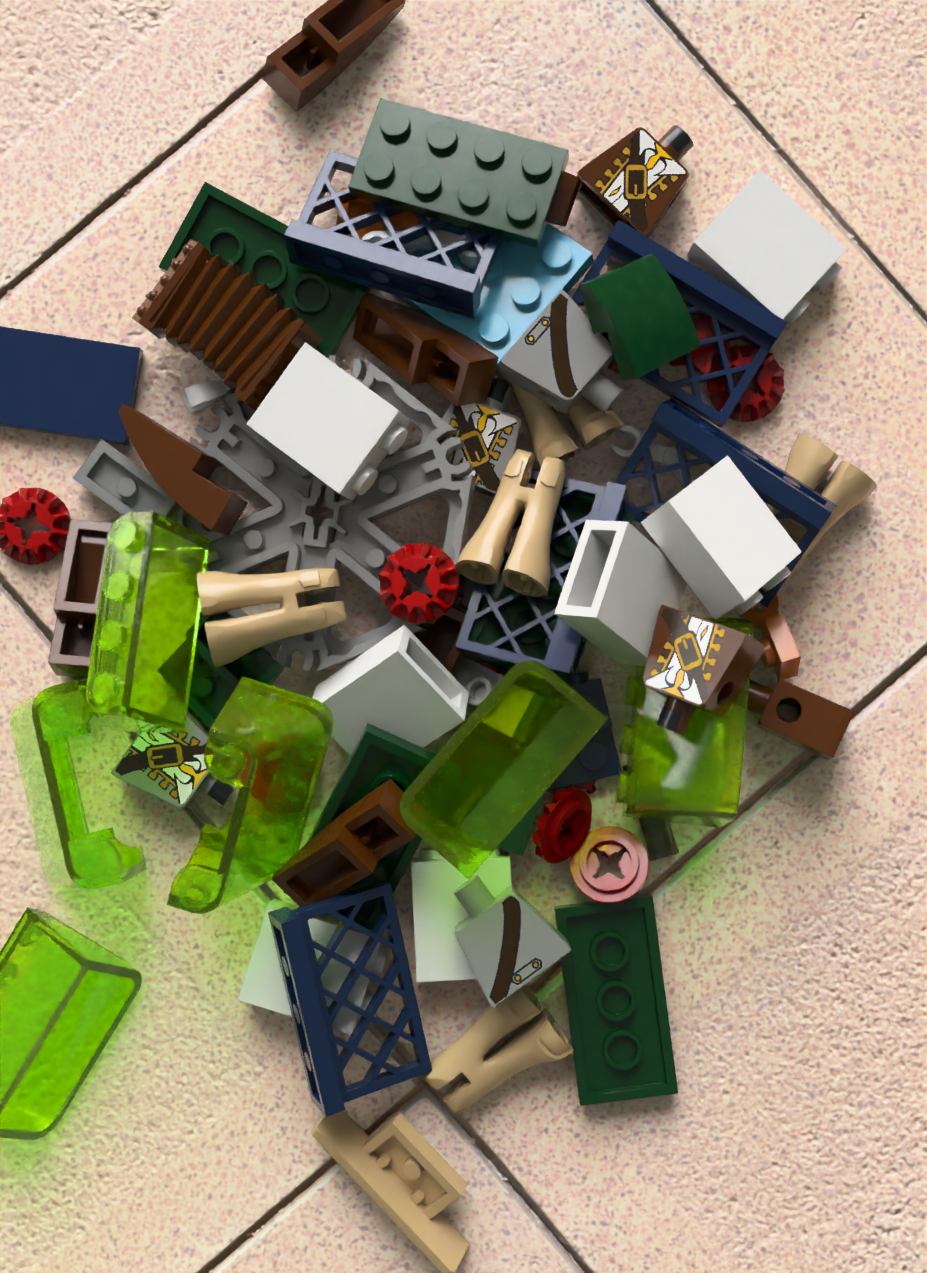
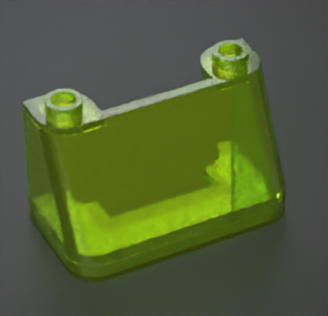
(274, 752)
(65, 846)

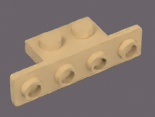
(403, 1179)

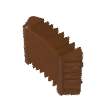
(225, 321)

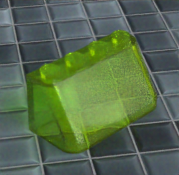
(146, 625)
(499, 764)
(680, 776)
(55, 1018)

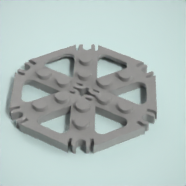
(359, 543)

